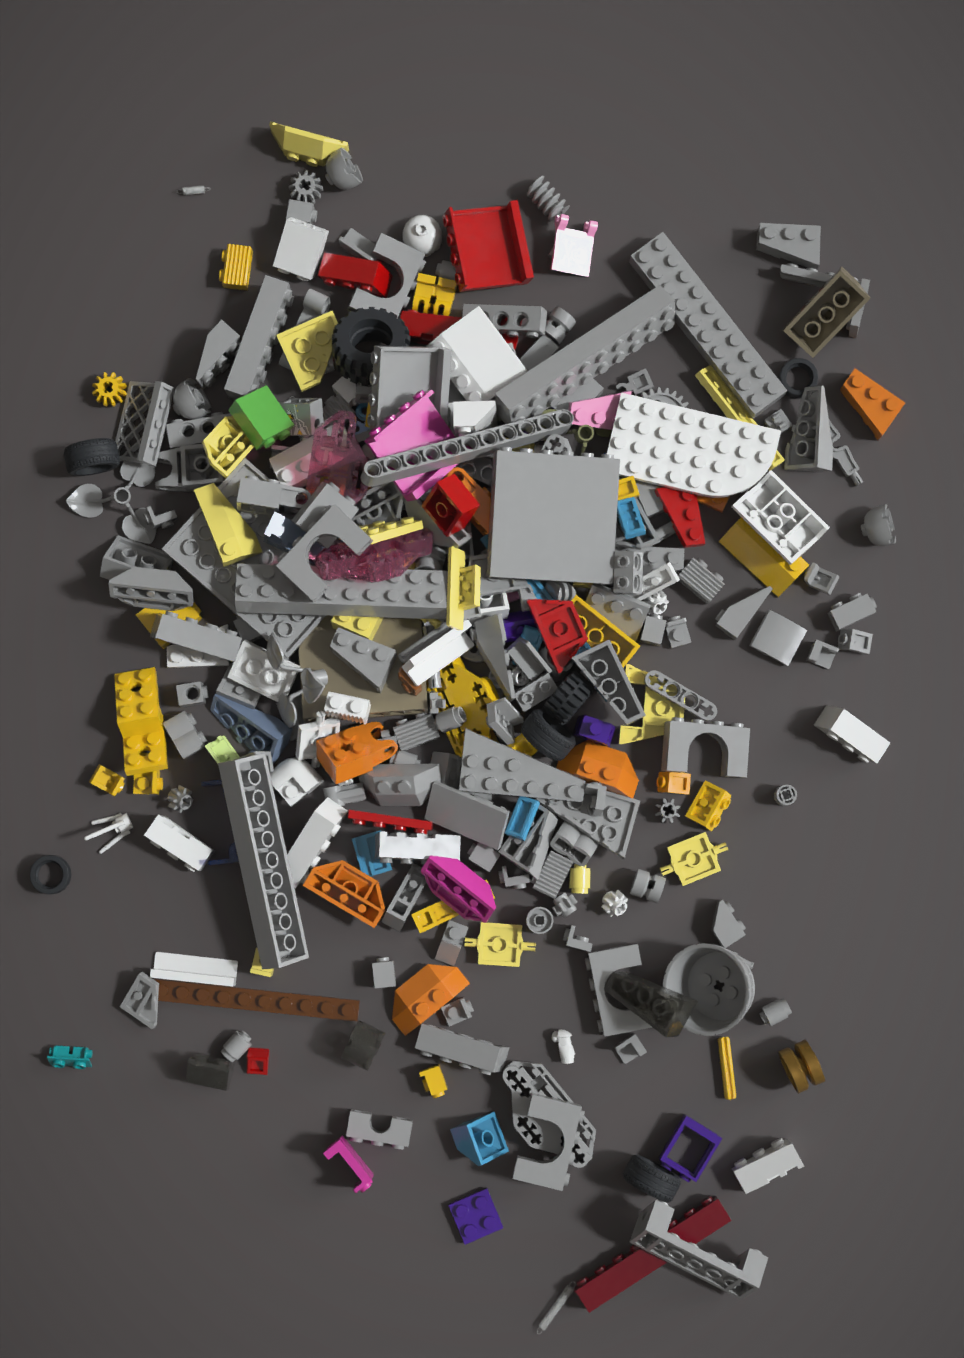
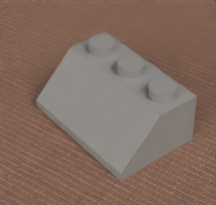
(128, 554)

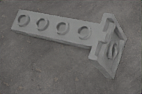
(813, 277)

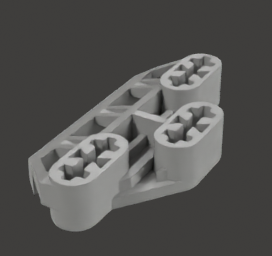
(550, 1132)

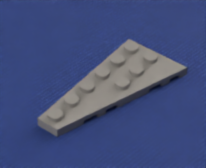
(505, 771)

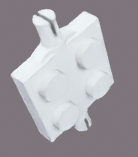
(311, 732)

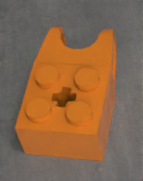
(482, 495)
(353, 751)

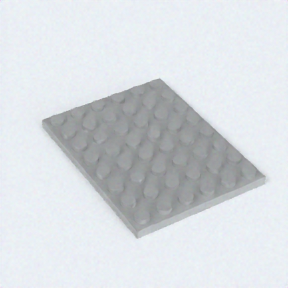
(197, 554)

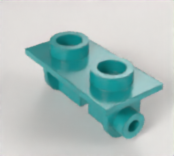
(60, 1057)

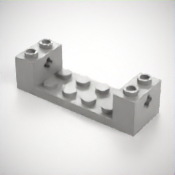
(736, 1278)

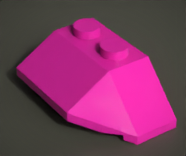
(459, 888)

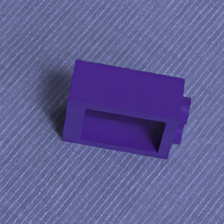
(703, 1131)

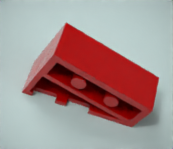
(355, 273)
(426, 327)

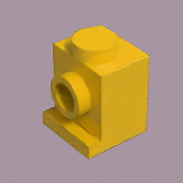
(434, 1081)

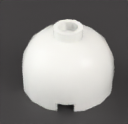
(423, 234)

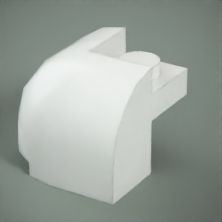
(295, 779)

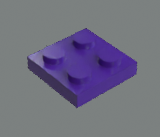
(475, 1216)

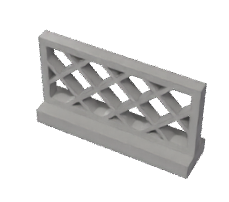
(153, 425)

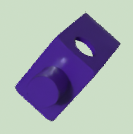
(594, 730)

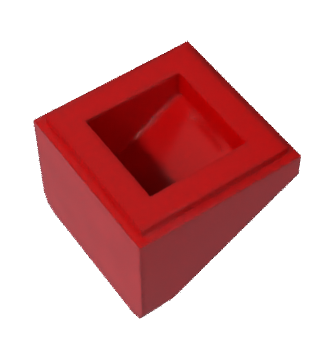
(257, 1061)

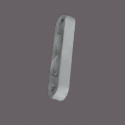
(678, 699)

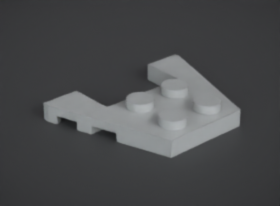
(497, 585)

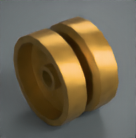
(801, 1066)

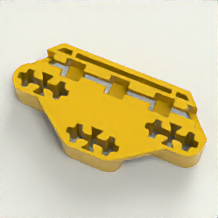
(466, 693)

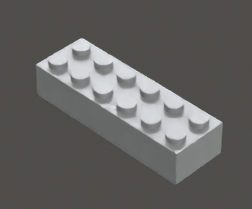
(259, 338)

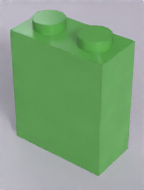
(261, 417)

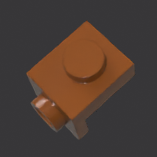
(407, 683)

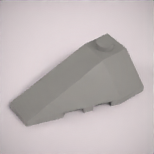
(490, 641)

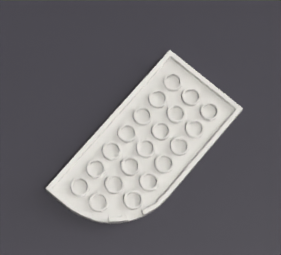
(689, 448)

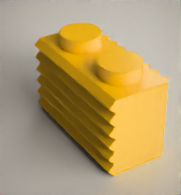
(236, 267)

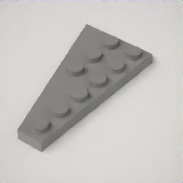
(609, 830)

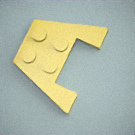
(656, 709)

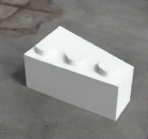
(179, 843)
(766, 1165)

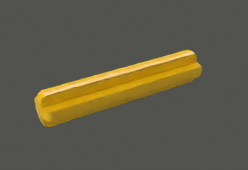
(727, 1068)

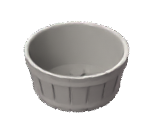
(695, 974)

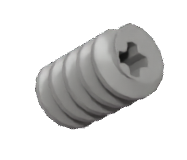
(546, 199)

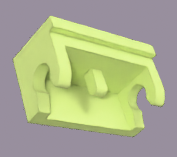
(222, 750)

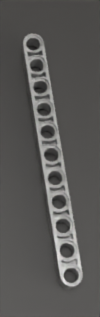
(460, 452)

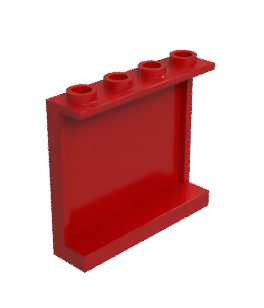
(488, 247)

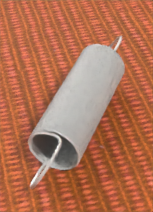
(193, 190)

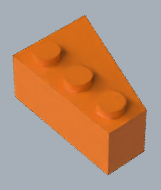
(871, 401)

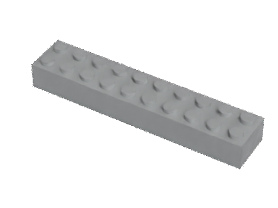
(709, 326)
(587, 357)
(411, 595)
(263, 861)

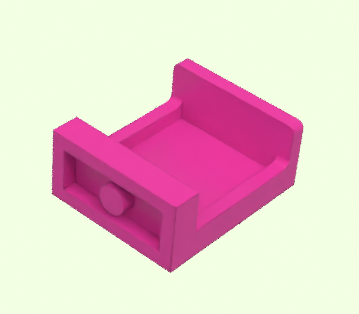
(354, 1160)

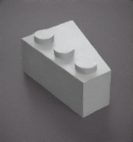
(791, 242)
(364, 656)
(531, 853)

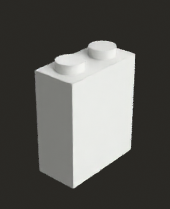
(300, 249)

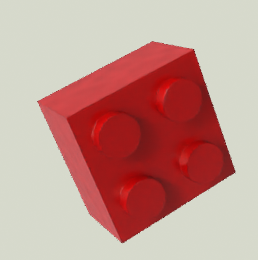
(450, 505)

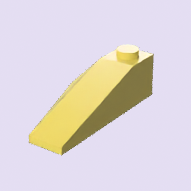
(228, 529)

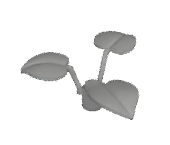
(88, 501)
(312, 682)

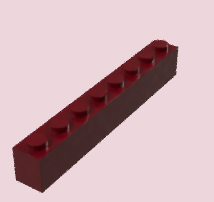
(638, 1263)

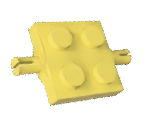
(693, 859)
(500, 944)

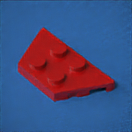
(559, 629)

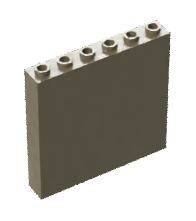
(393, 700)

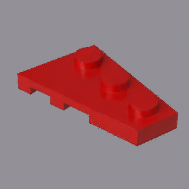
(684, 514)

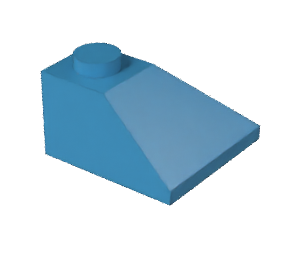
(480, 1139)

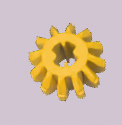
(104, 395)

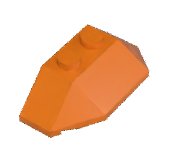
(601, 765)
(348, 890)
(425, 995)

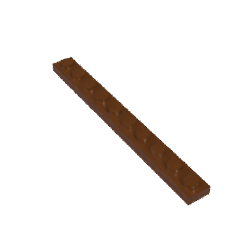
(258, 1000)

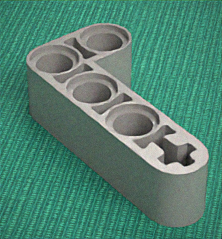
(314, 305)

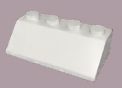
(473, 416)
(293, 464)

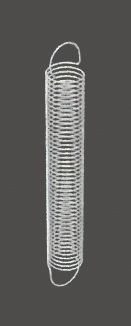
(555, 1311)

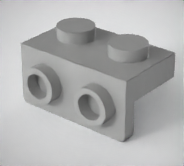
(502, 719)

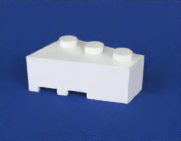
(852, 733)

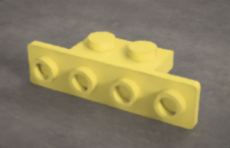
(462, 588)

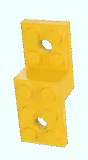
(140, 721)

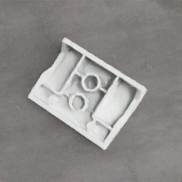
(479, 357)
(780, 517)

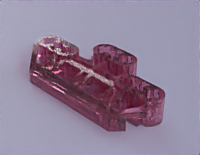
(341, 462)
(378, 562)

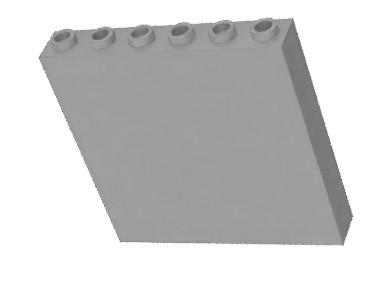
(553, 516)

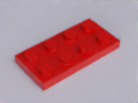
(381, 821)

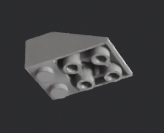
(219, 350)

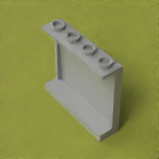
(402, 373)

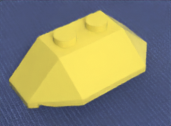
(304, 145)
(226, 446)

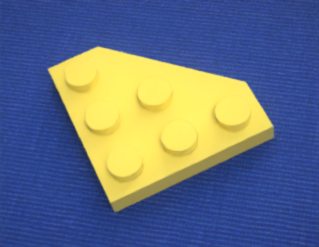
(309, 349)
(384, 530)

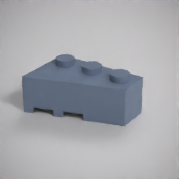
(283, 532)

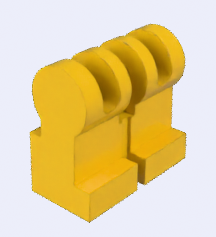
(427, 289)

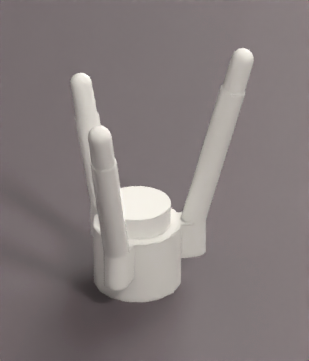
(121, 824)

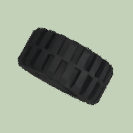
(360, 327)

